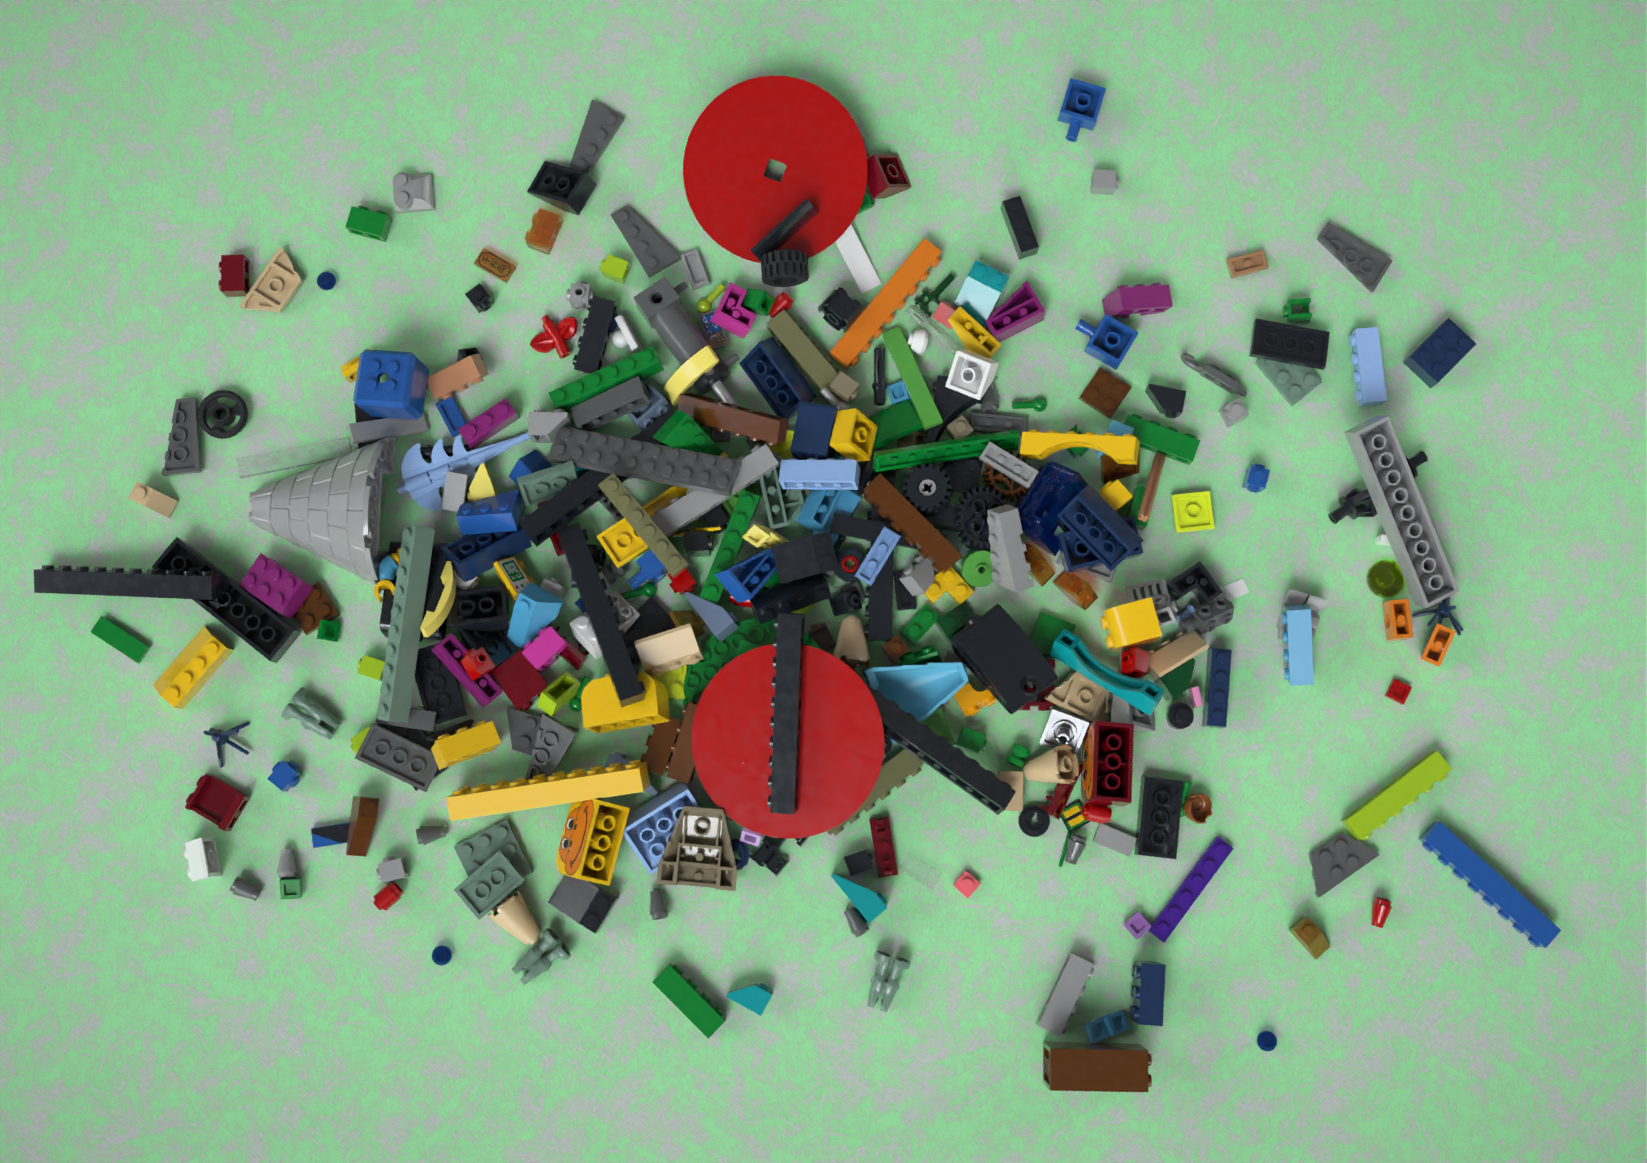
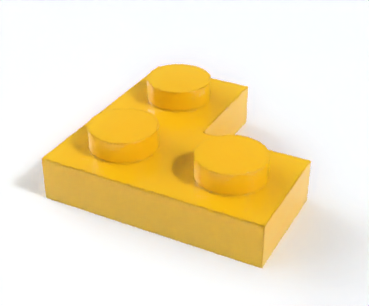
(950, 583)

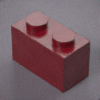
(234, 275)

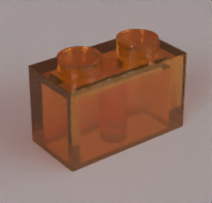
(543, 231)

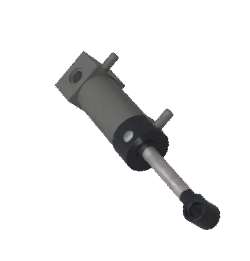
(683, 336)

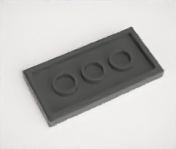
(398, 757)

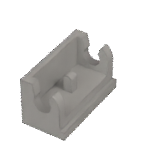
(456, 490)

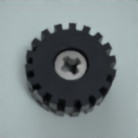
(924, 501)

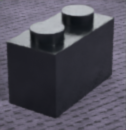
(698, 544)

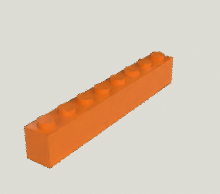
(885, 304)

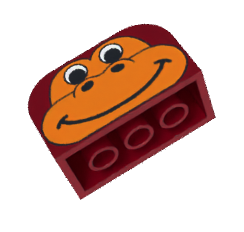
(1107, 763)

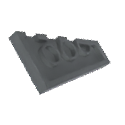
(595, 136)
(646, 245)
(1358, 258)
(184, 440)

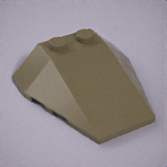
(699, 851)

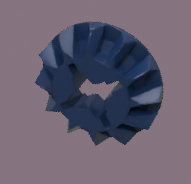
(743, 853)

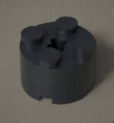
(840, 310)

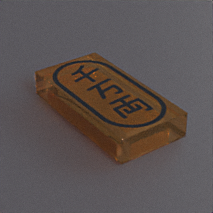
(495, 265)

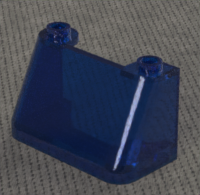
(1044, 501)

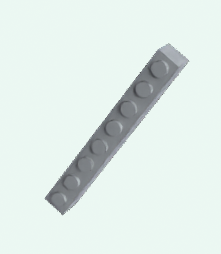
(696, 503)

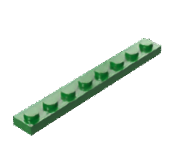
(943, 450)

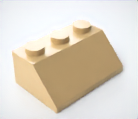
(669, 650)
(1175, 653)

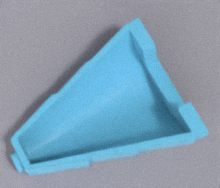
(918, 687)

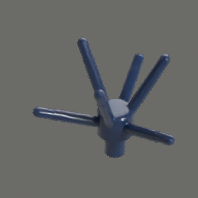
(1443, 611)
(221, 737)

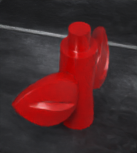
(555, 336)

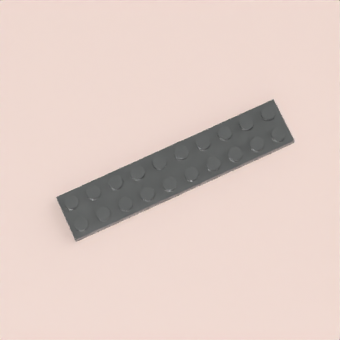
(645, 461)

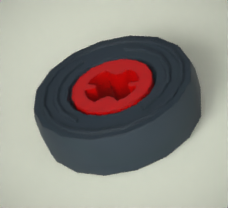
(842, 557)

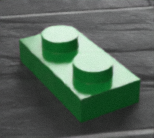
(920, 624)

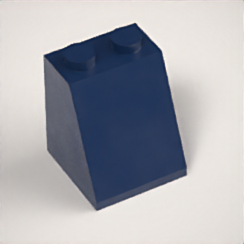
(813, 431)

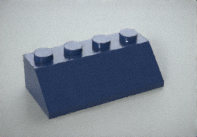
(777, 378)
(1100, 527)
(477, 552)
(1078, 557)

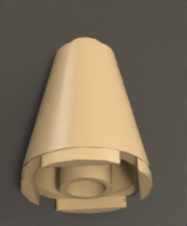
(852, 645)
(1053, 766)
(516, 918)

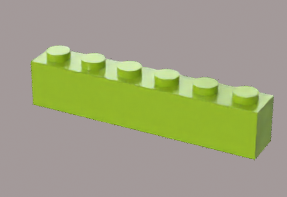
(1396, 795)

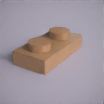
(1247, 264)

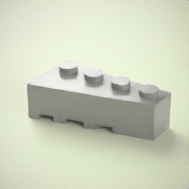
(1008, 549)

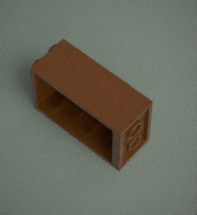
(1096, 1067)

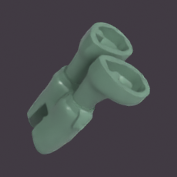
(317, 717)
(535, 962)
(889, 986)

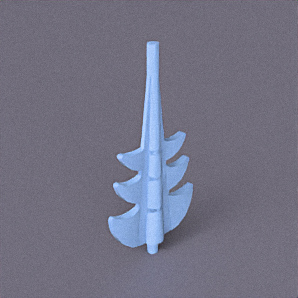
(425, 478)

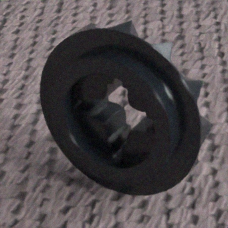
(1038, 829)

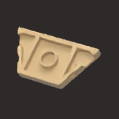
(274, 286)
(1081, 697)

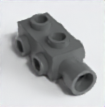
(1208, 617)

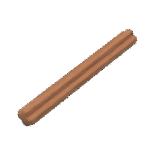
(1151, 487)

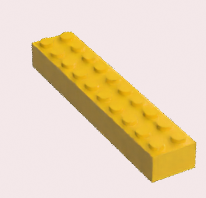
(549, 790)

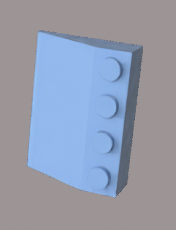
(653, 824)

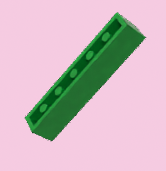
(640, 364)
(730, 544)

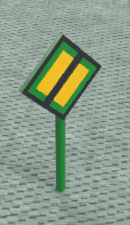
(1073, 820)

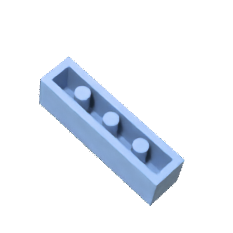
(1367, 366)
(820, 474)

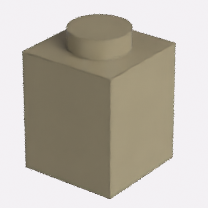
(845, 387)
(959, 428)

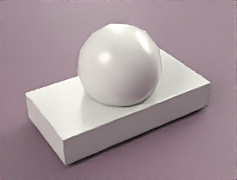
(626, 335)

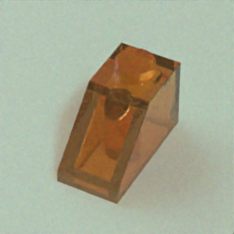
(1040, 568)
(1076, 590)

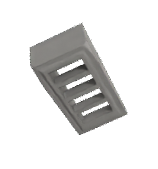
(1161, 582)

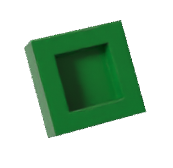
(328, 630)
(290, 888)

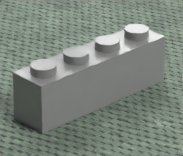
(1065, 994)

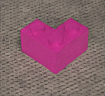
(730, 313)
(545, 648)

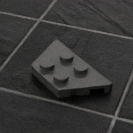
(523, 730)
(1337, 861)

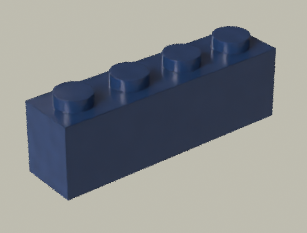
(1216, 688)

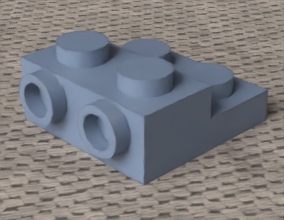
(646, 415)

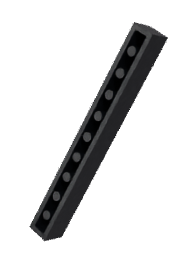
(578, 495)
(128, 583)
(881, 591)
(601, 617)
(787, 713)
(942, 756)

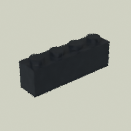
(596, 335)
(789, 597)

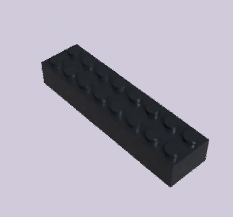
(237, 608)

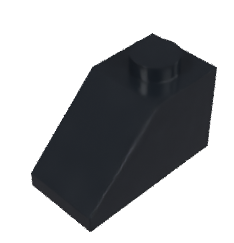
(1166, 399)

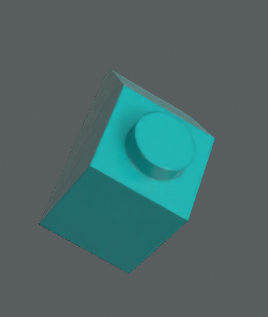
(752, 997)

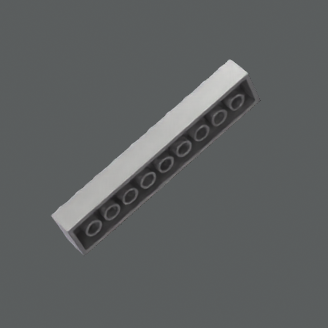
(1402, 511)

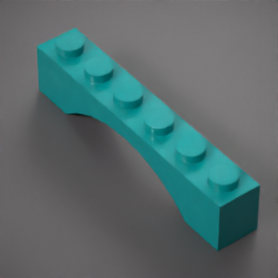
(1137, 692)

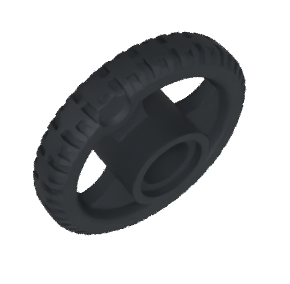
(218, 430)

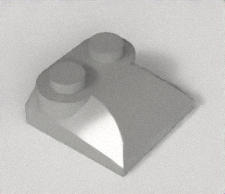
(413, 192)

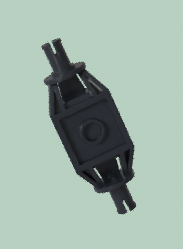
(1357, 496)

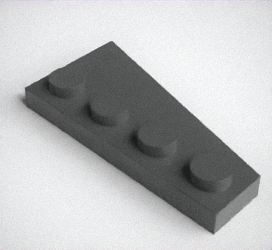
(550, 746)

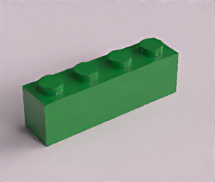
(1163, 440)
(690, 1000)

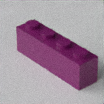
(451, 652)

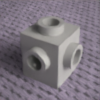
(581, 301)
(1166, 610)

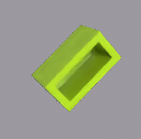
(558, 694)

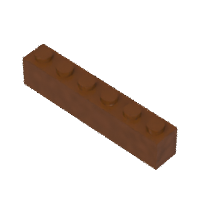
(734, 418)
(911, 524)

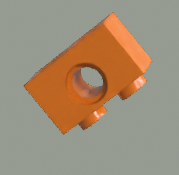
(1397, 620)
(1438, 645)

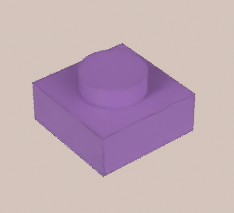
(1137, 925)

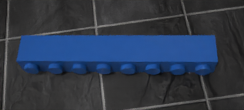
(1489, 884)

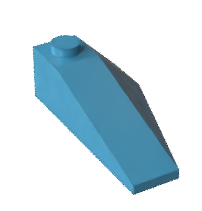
(531, 613)

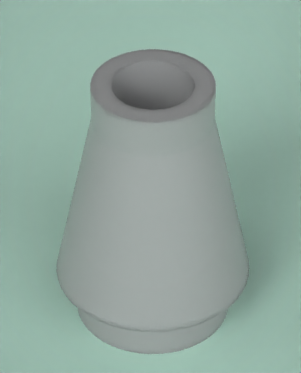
(286, 864)

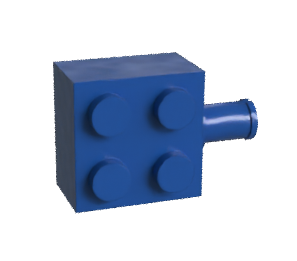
(1080, 107)
(1108, 341)
(650, 569)

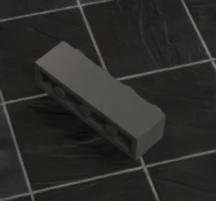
(611, 404)

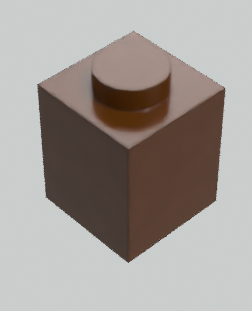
(895, 649)

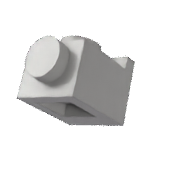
(1234, 412)

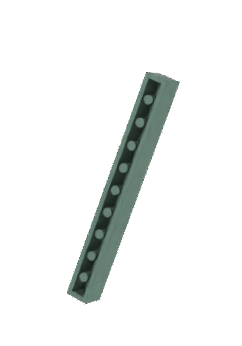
(405, 623)

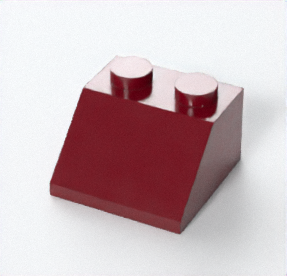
(886, 176)

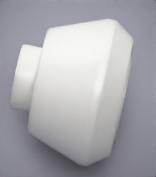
(918, 341)

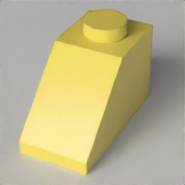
(482, 485)

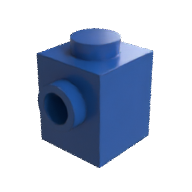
(1256, 478)
(285, 775)

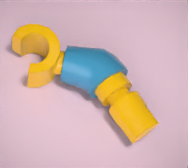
(387, 573)

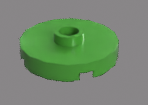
(972, 563)

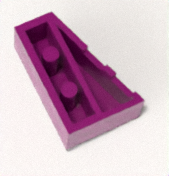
(1138, 300)
(1016, 314)

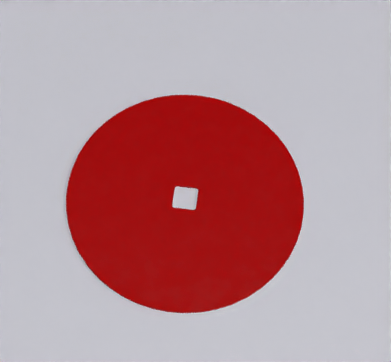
(781, 122)
(838, 743)

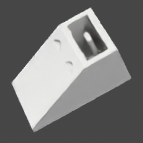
(583, 631)

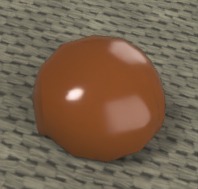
(1197, 807)

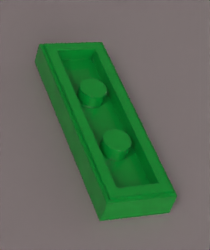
(120, 639)

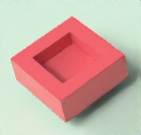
(966, 884)

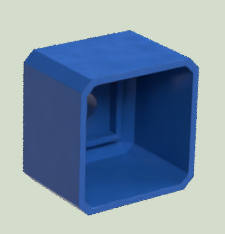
(401, 394)

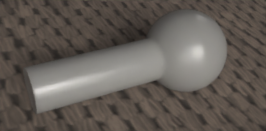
(833, 400)

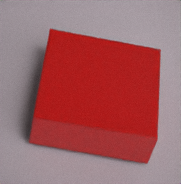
(1398, 691)

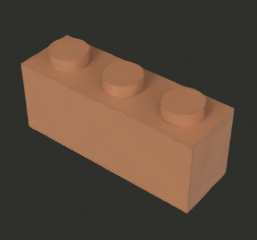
(457, 377)

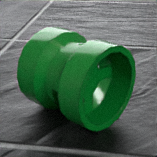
(1018, 755)

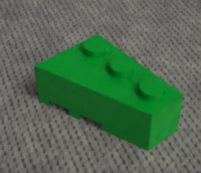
(684, 433)

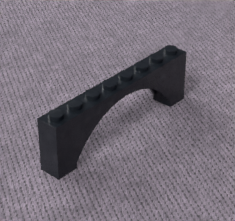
(949, 405)

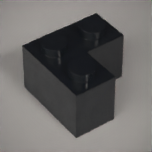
(1196, 580)

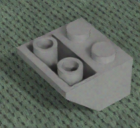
(545, 425)

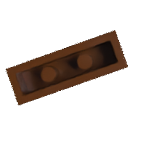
(660, 746)

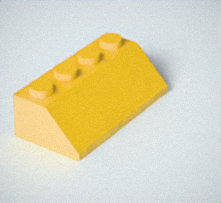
(192, 668)

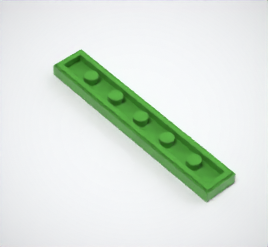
(912, 378)

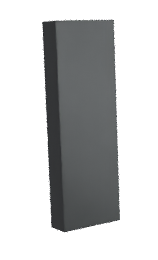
(997, 423)
(417, 720)

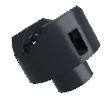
(1179, 716)

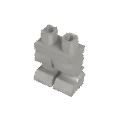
(1295, 597)

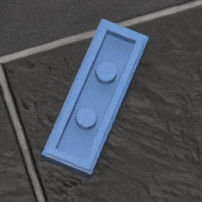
(877, 556)

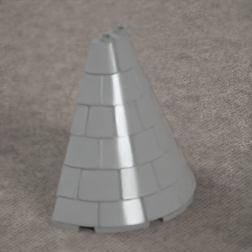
(332, 508)

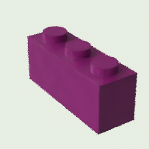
(488, 423)

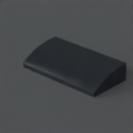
(785, 229)
(1158, 817)

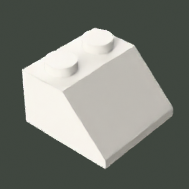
(971, 373)
(202, 859)

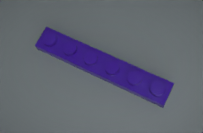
(1190, 889)

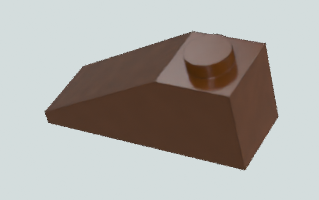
(361, 825)

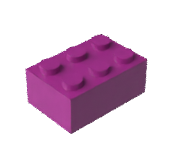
(276, 586)

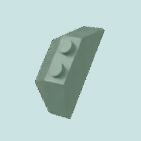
(780, 503)

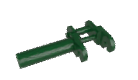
(933, 297)

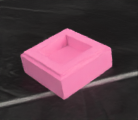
(1195, 697)

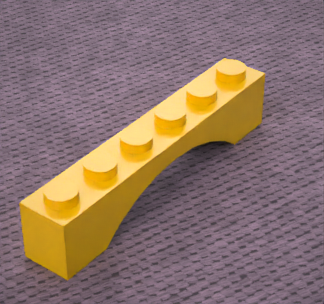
(1040, 445)

